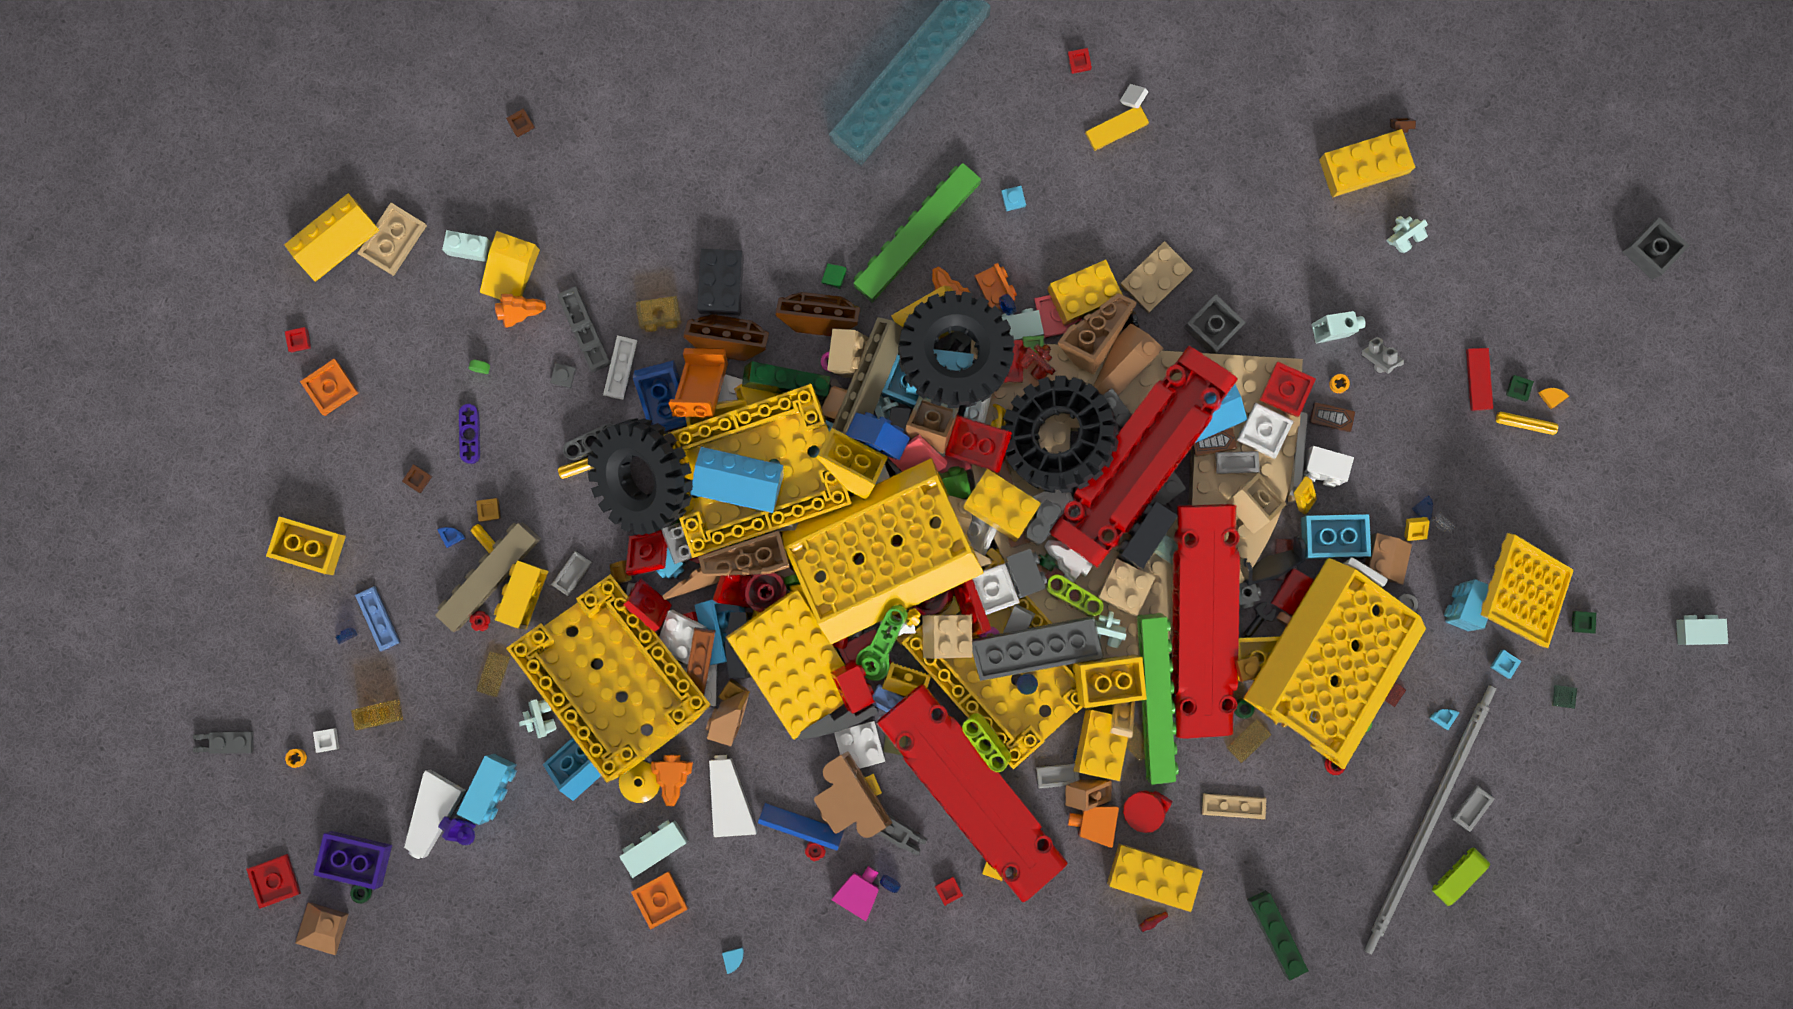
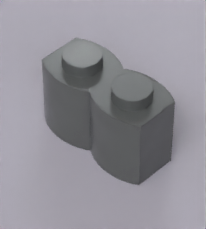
(1044, 518)

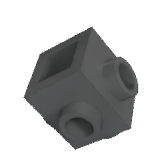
(1253, 593)

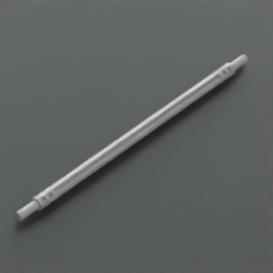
(1430, 819)

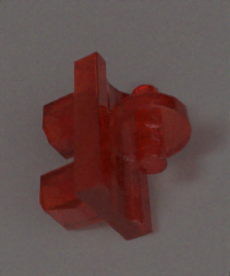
(1042, 367)

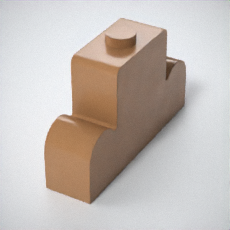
(850, 799)

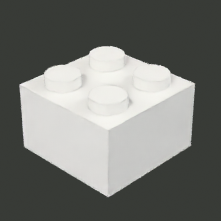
(1326, 466)

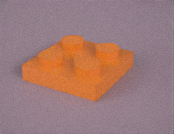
(329, 387)
(659, 900)

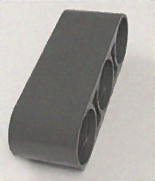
(582, 444)

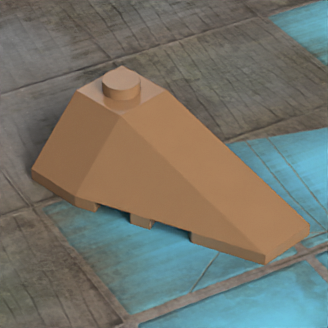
(1094, 336)
(1127, 359)
(754, 556)
(694, 583)

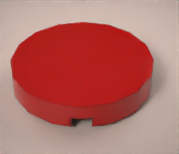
(1144, 811)

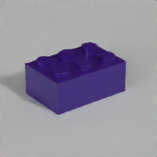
(352, 860)

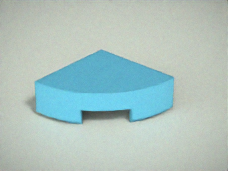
(1444, 717)
(733, 959)

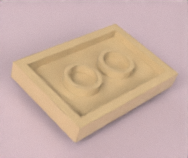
(394, 239)
(1156, 277)

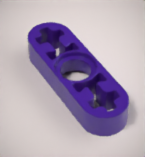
(462, 428)

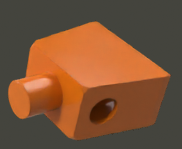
(1096, 824)

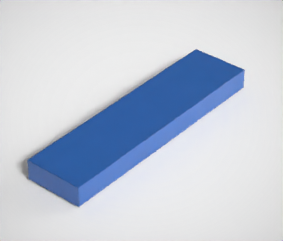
(800, 826)

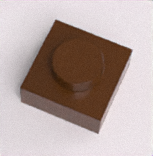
(520, 123)
(1402, 123)
(417, 478)

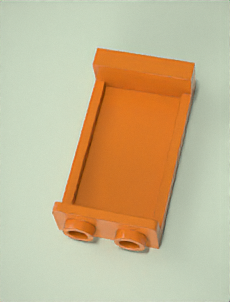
(699, 383)

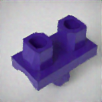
(457, 830)

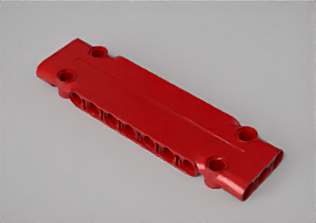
(1145, 456)
(1205, 620)
(972, 793)

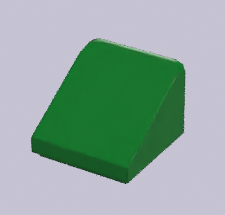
(834, 275)

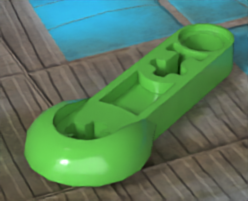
(881, 645)

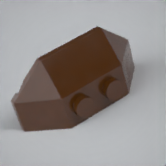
(817, 313)
(737, 336)

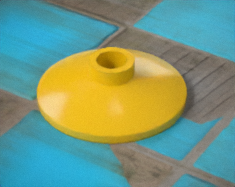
(641, 793)

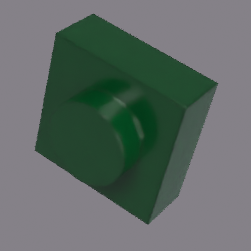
(1519, 388)
(1584, 622)

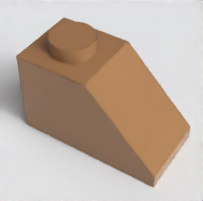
(1088, 793)

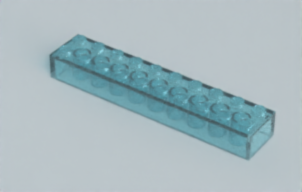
(907, 77)

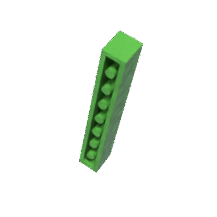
(917, 232)
(1158, 707)

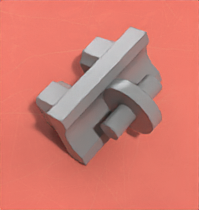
(1384, 358)
(676, 543)

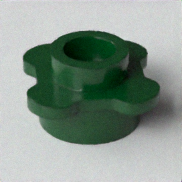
(1048, 562)

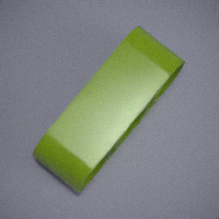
(1084, 596)
(988, 753)
(1461, 877)

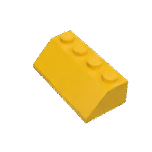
(331, 237)

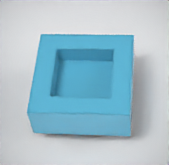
(1013, 198)
(1505, 664)

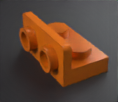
(994, 285)

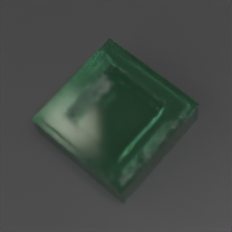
(1564, 696)

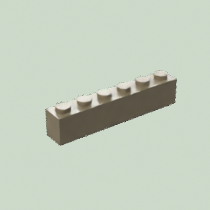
(871, 373)
(487, 577)

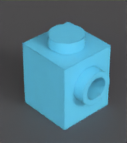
(671, 569)

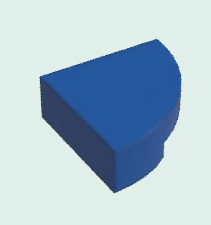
(450, 536)

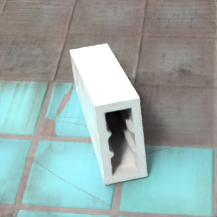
(435, 800)
(729, 804)

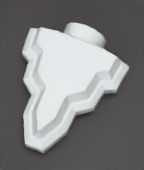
(1068, 560)

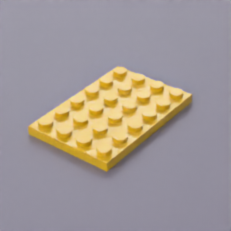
(1526, 591)
(790, 662)

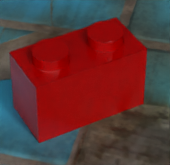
(853, 687)

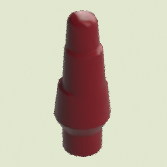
(1151, 922)

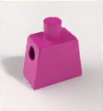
(858, 893)

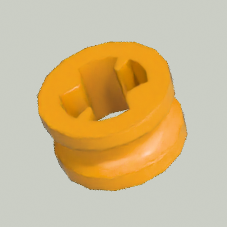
(1337, 377)
(289, 761)

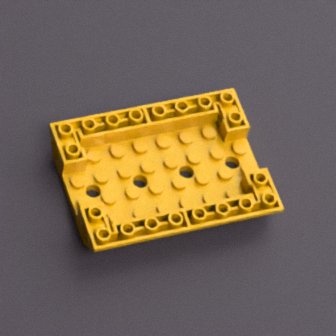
(765, 431)
(890, 575)
(1319, 646)
(632, 663)
(1007, 711)

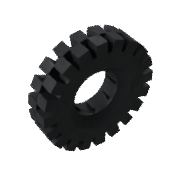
(963, 315)
(1084, 458)
(612, 471)

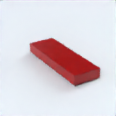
(1479, 379)

